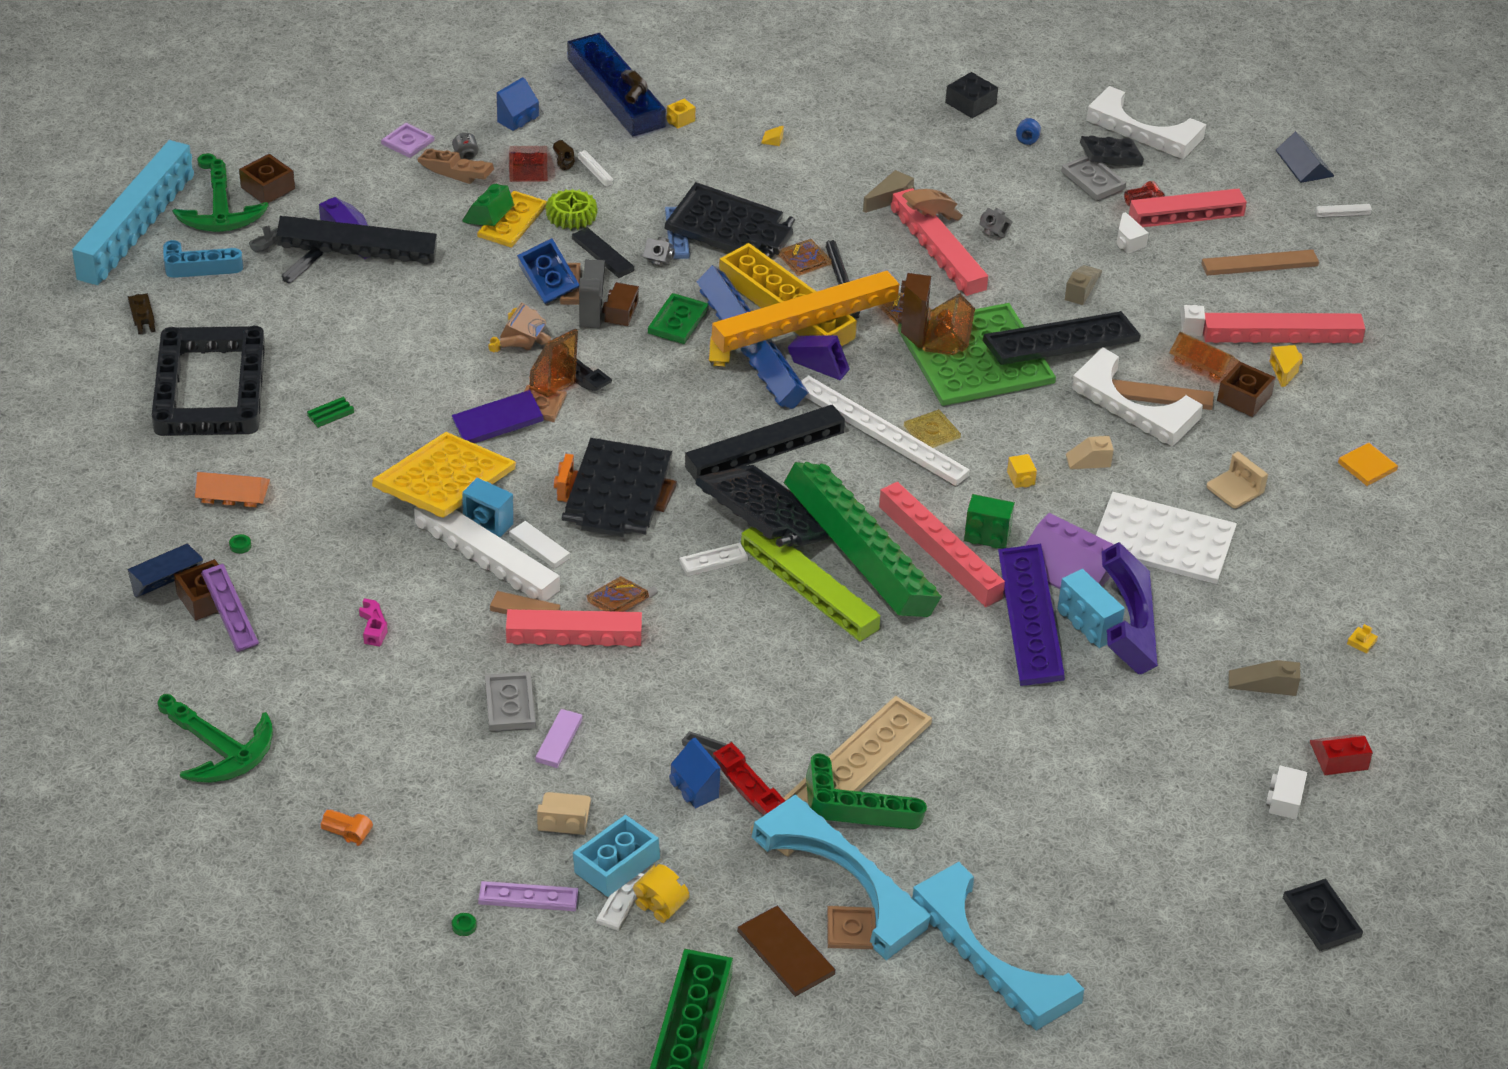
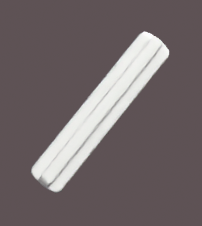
(595, 168)
(1343, 210)

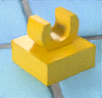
(1362, 639)

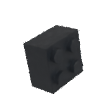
(971, 95)

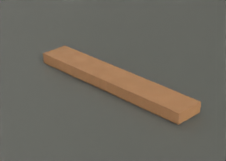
(1260, 262)
(1161, 394)

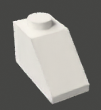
(1131, 235)
(1192, 319)

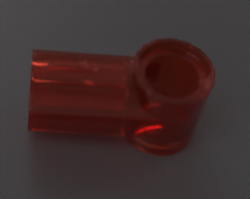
(1148, 190)

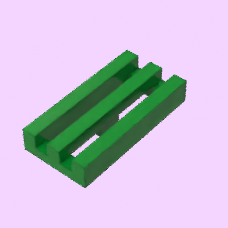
(330, 412)

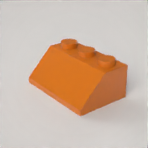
(231, 489)

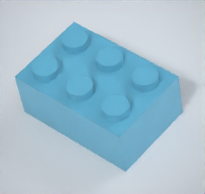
(1089, 606)
(616, 855)

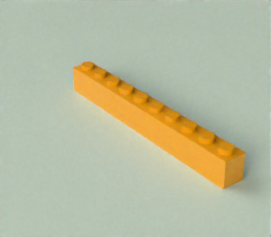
(804, 311)

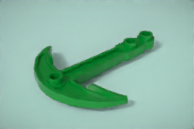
(221, 219)
(238, 757)

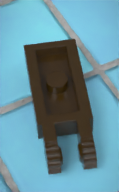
(141, 312)

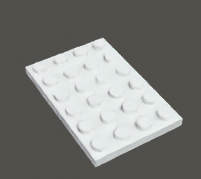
(1168, 536)

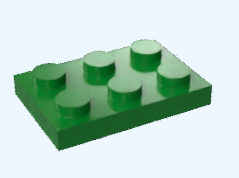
(678, 318)

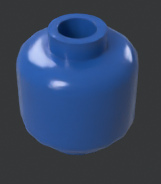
(1028, 131)

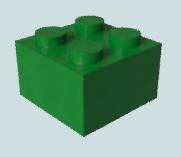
(989, 521)

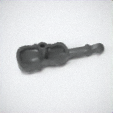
(266, 240)

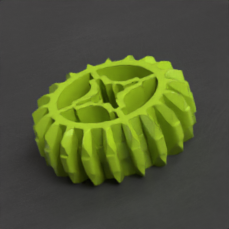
(571, 209)

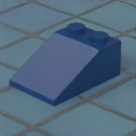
(547, 271)

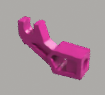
(372, 612)

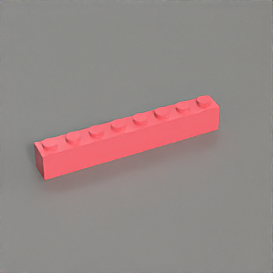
(942, 246)
(1284, 327)
(942, 544)

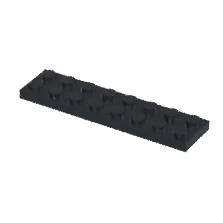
(1061, 337)

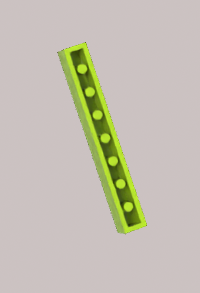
(813, 584)

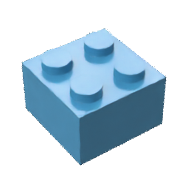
(488, 506)

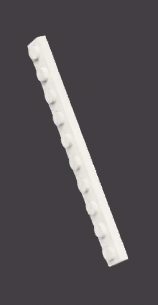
(886, 432)

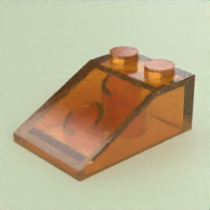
(555, 365)

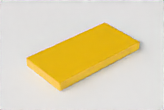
(515, 221)

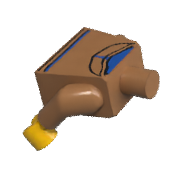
(522, 330)

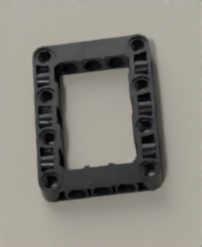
(238, 420)

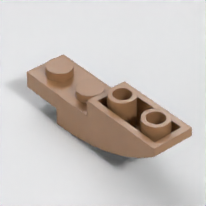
(451, 166)
(932, 203)

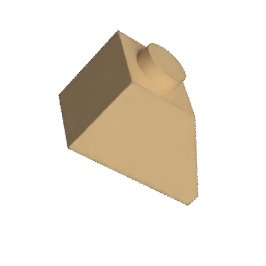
(1091, 453)

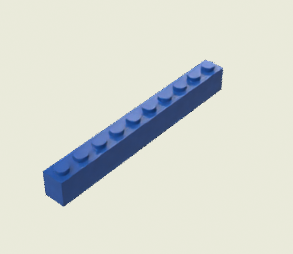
(763, 355)

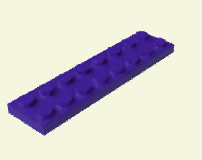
(1031, 615)

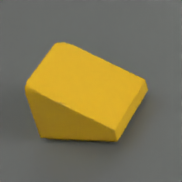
(773, 136)

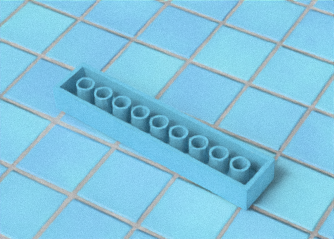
(132, 213)

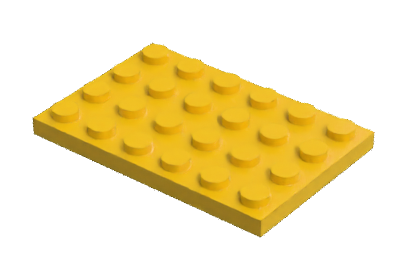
(441, 472)

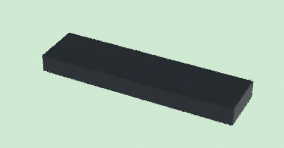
(602, 251)

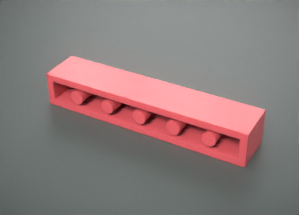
(1188, 207)
(573, 627)

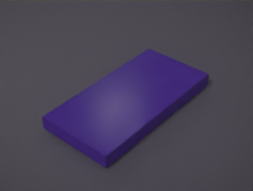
(498, 417)

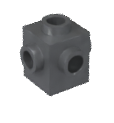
(995, 222)
(659, 251)

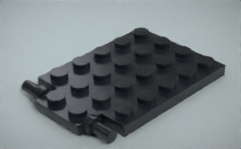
(729, 221)
(617, 487)
(763, 505)

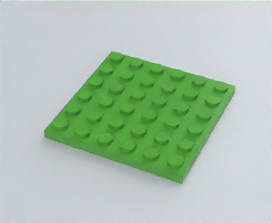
(975, 370)

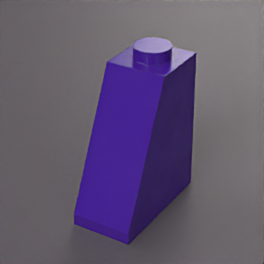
(820, 354)

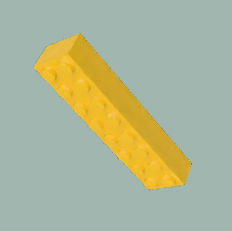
(769, 284)

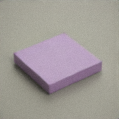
(407, 140)

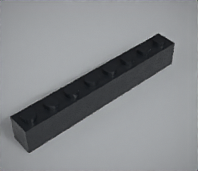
(356, 239)
(765, 442)

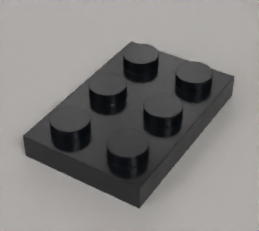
(1111, 150)
(1322, 914)

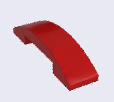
(746, 780)

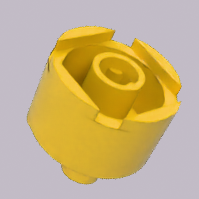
(660, 892)

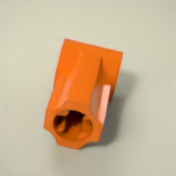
(351, 828)

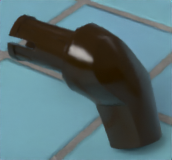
(637, 84)
(565, 155)

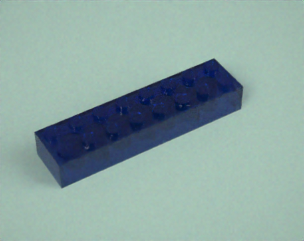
(602, 70)

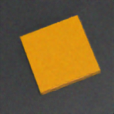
(1367, 464)

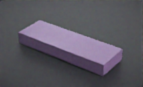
(559, 738)

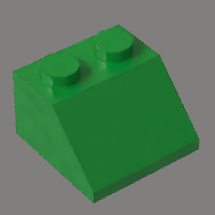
(490, 206)

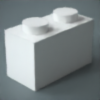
(1287, 792)

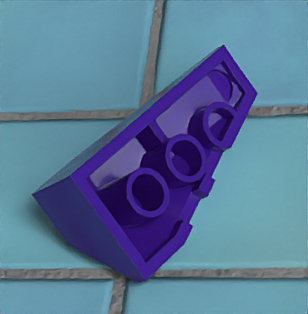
(341, 211)

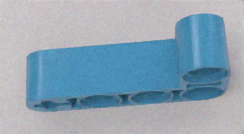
(200, 262)

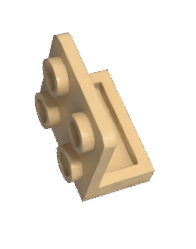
(1240, 483)
(563, 813)

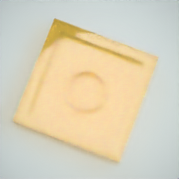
(932, 429)

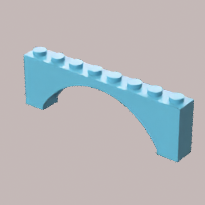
(800, 828)
(1034, 995)

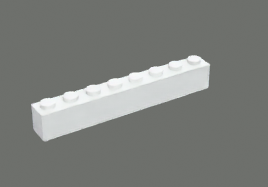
(491, 553)

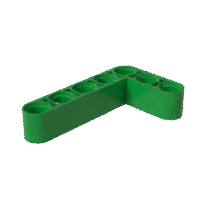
(856, 805)

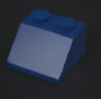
(516, 105)
(696, 774)

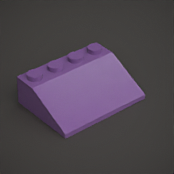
(1069, 550)

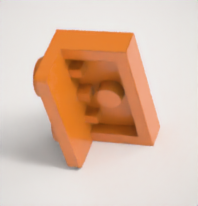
(566, 478)

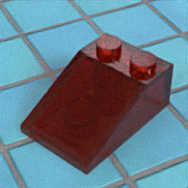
(528, 164)

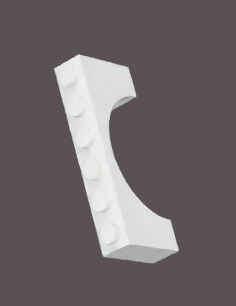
(1174, 140)
(1165, 422)

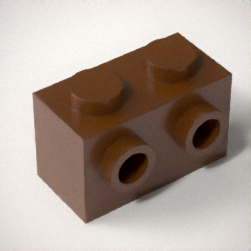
(621, 304)

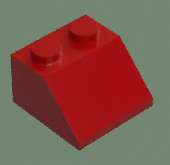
(1342, 753)

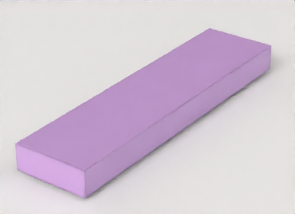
(528, 896)

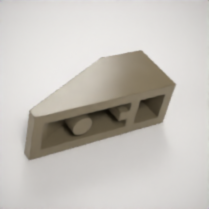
(883, 193)
(1081, 284)
(1267, 677)

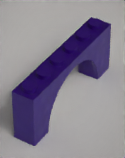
(1134, 641)

